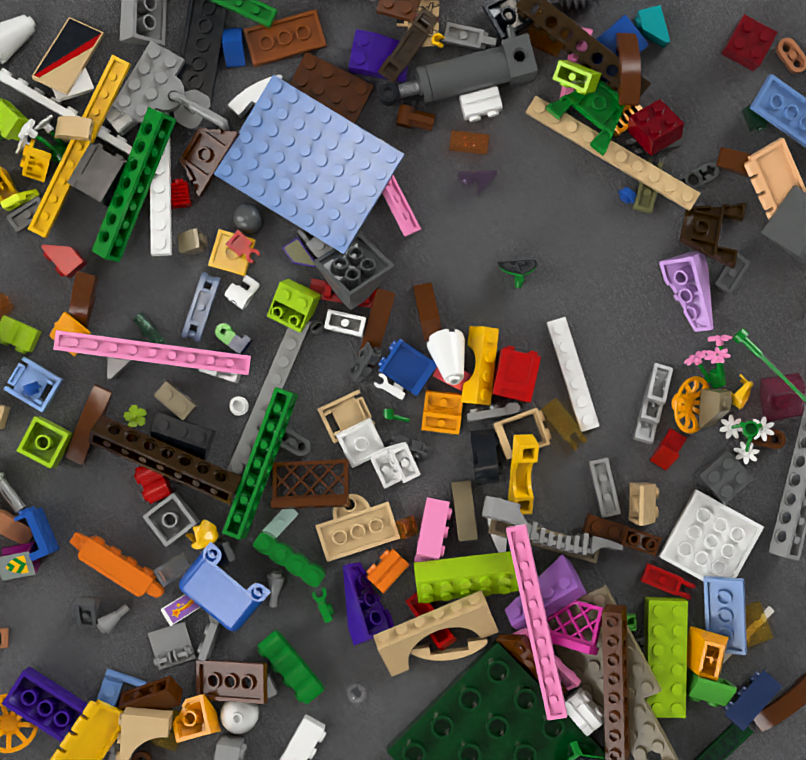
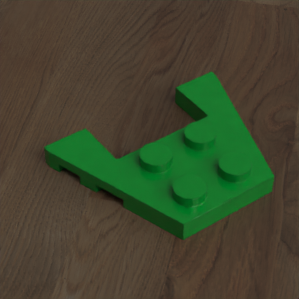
(599, 107)

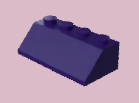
(44, 703)

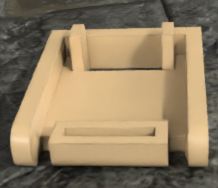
(346, 412)

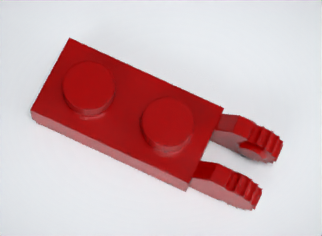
(665, 580)

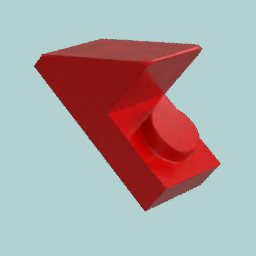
(668, 449)

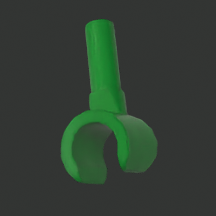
(389, 414)

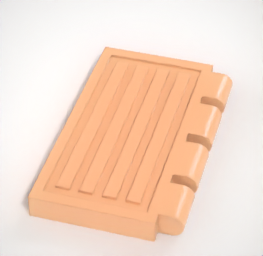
(774, 174)

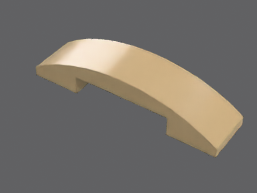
(474, 644)

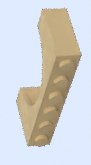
(468, 612)
(140, 726)

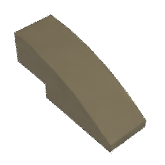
(464, 510)

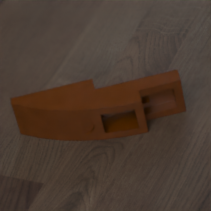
(621, 534)

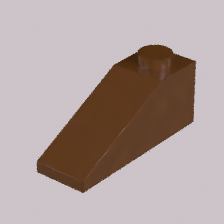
(427, 309)
(154, 695)

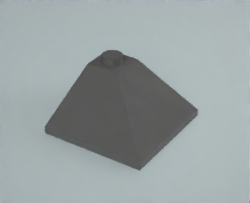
(788, 225)
(355, 273)

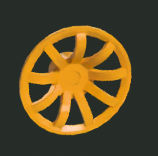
(686, 404)
(10, 724)

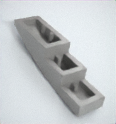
(652, 403)

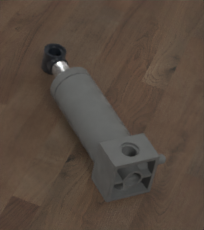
(470, 72)

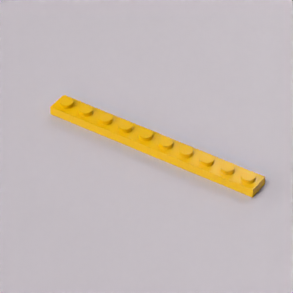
(97, 111)

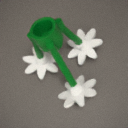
(750, 430)

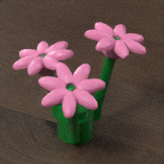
(716, 375)

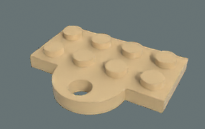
(357, 528)

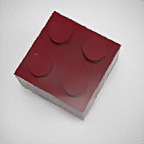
(749, 42)
(655, 127)

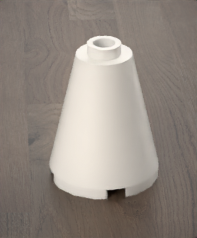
(14, 34)
(448, 354)

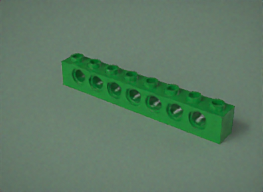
(133, 184)
(260, 463)

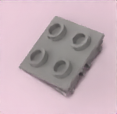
(171, 645)

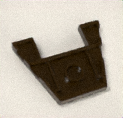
(702, 230)

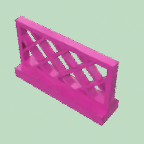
(572, 642)

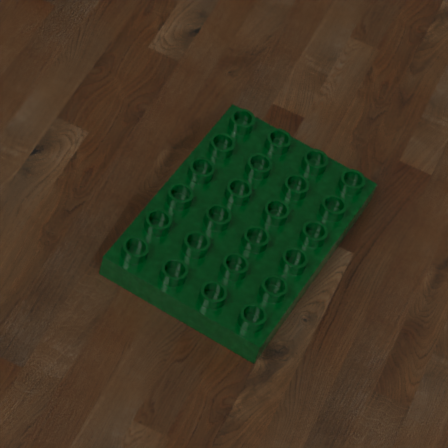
(490, 715)

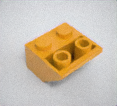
(705, 652)

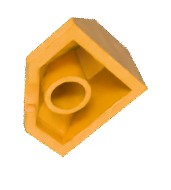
(196, 719)

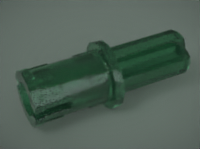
(148, 329)

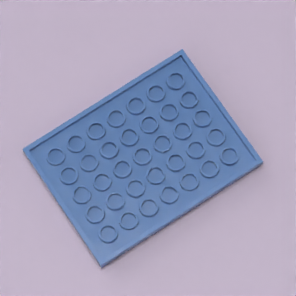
(309, 164)

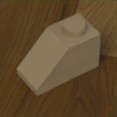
(713, 405)

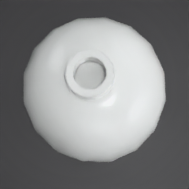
(239, 716)

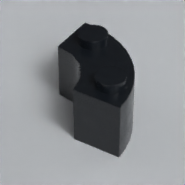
(485, 456)

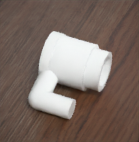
(239, 295)

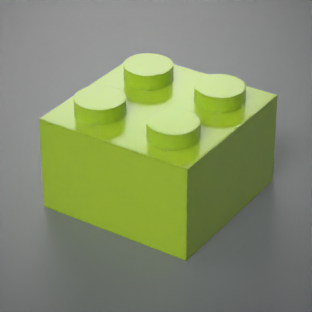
(45, 442)

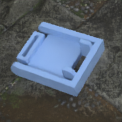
(28, 374)

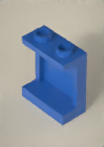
(407, 366)
(41, 531)

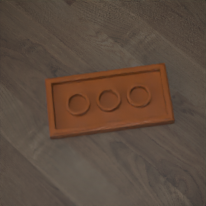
(285, 38)

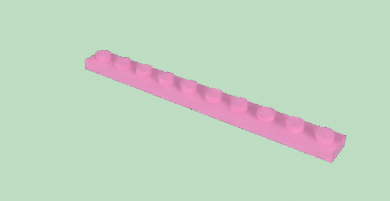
(152, 352)
(536, 622)

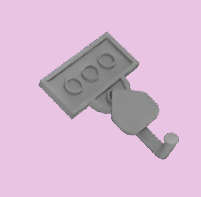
(156, 82)

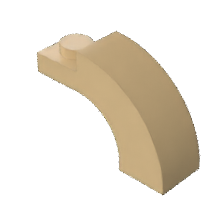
(74, 128)

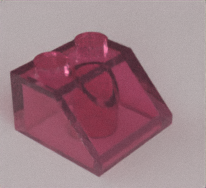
(779, 399)

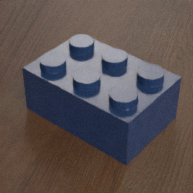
(752, 699)

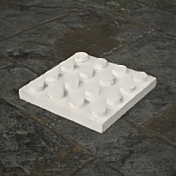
(710, 539)

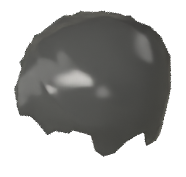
(248, 218)

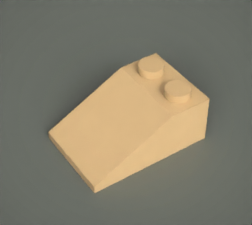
(643, 503)

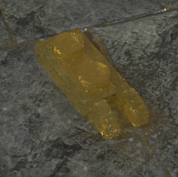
(562, 422)

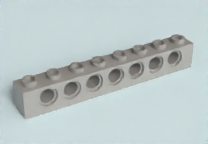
(791, 519)

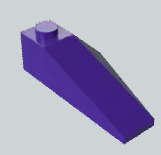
(364, 610)

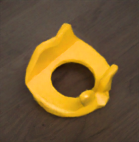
(741, 396)
(204, 534)

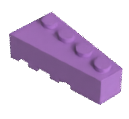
(558, 587)

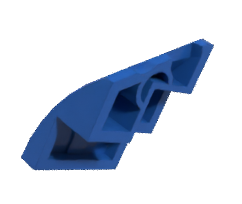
(608, 39)

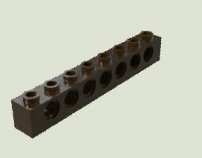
(565, 23)
(164, 459)

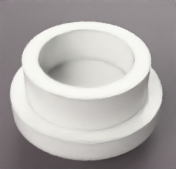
(238, 405)

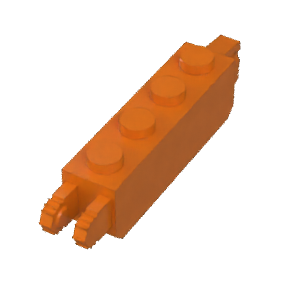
(116, 566)

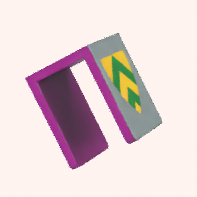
(16, 561)

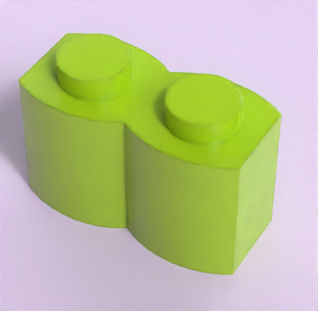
(18, 334)

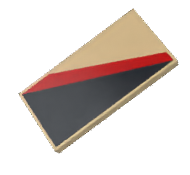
(68, 56)

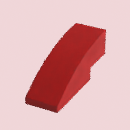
(442, 638)

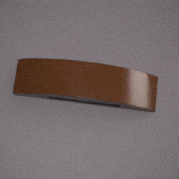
(630, 69)
(783, 706)

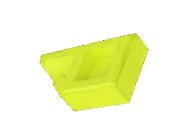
(19, 199)

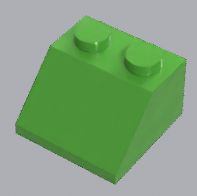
(705, 689)

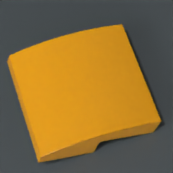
(442, 412)

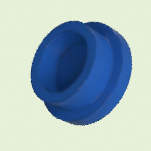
(627, 195)
(31, 388)

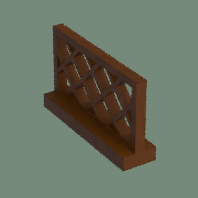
(310, 501)

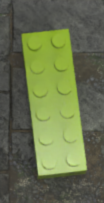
(464, 576)
(667, 653)

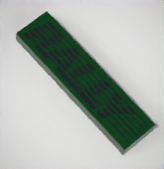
(725, 743)

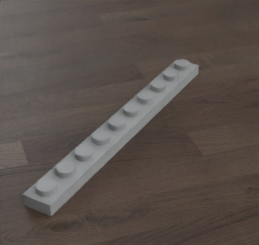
(276, 377)

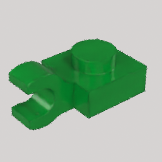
(326, 609)

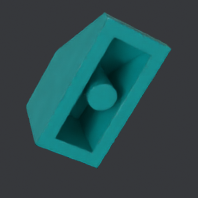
(652, 25)

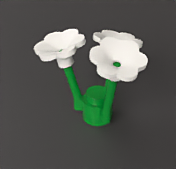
(56, 151)

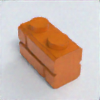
(387, 570)

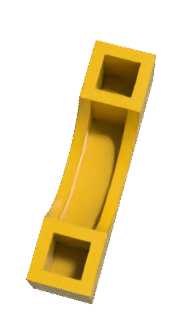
(484, 345)
(524, 455)

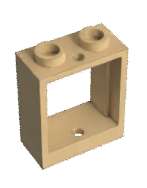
(538, 417)

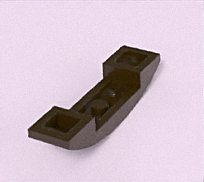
(409, 45)

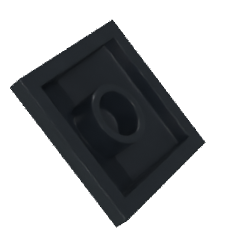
(503, 15)

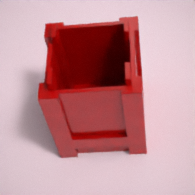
(515, 374)

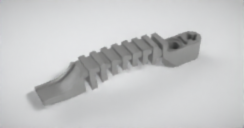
(579, 544)

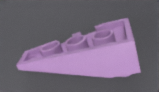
(690, 282)

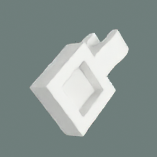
(395, 390)

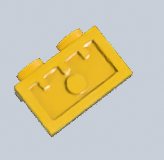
(35, 162)

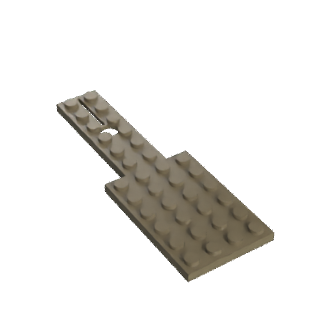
(644, 727)

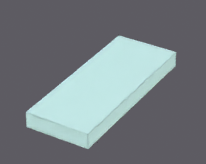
(281, 521)

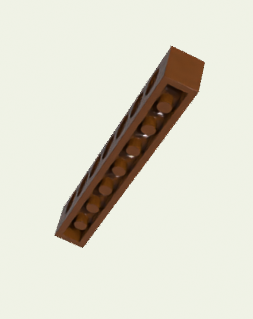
(615, 682)

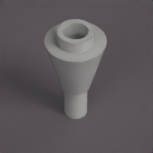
(275, 583)
(109, 621)

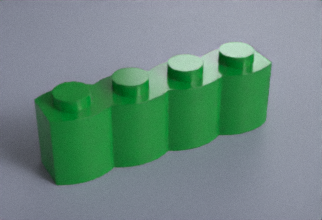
(284, 555)
(291, 666)

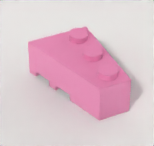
(433, 530)

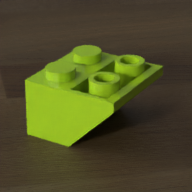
(293, 305)

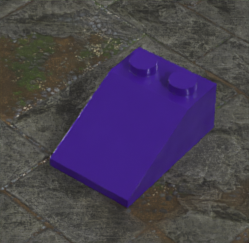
(370, 53)

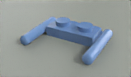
(113, 684)

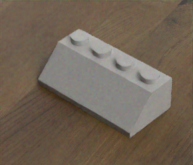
(143, 21)

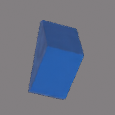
(233, 47)

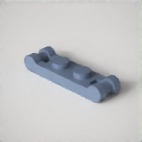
(201, 307)

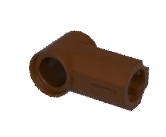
(410, 117)

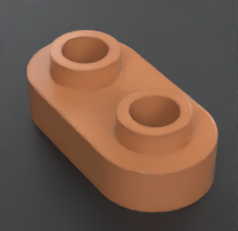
(793, 55)

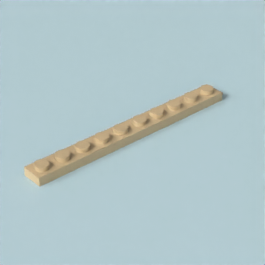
(616, 155)

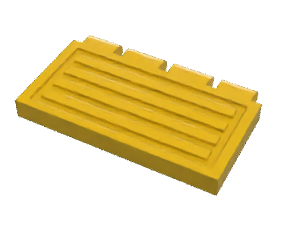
(92, 733)

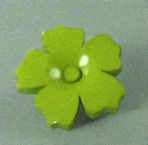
(135, 416)

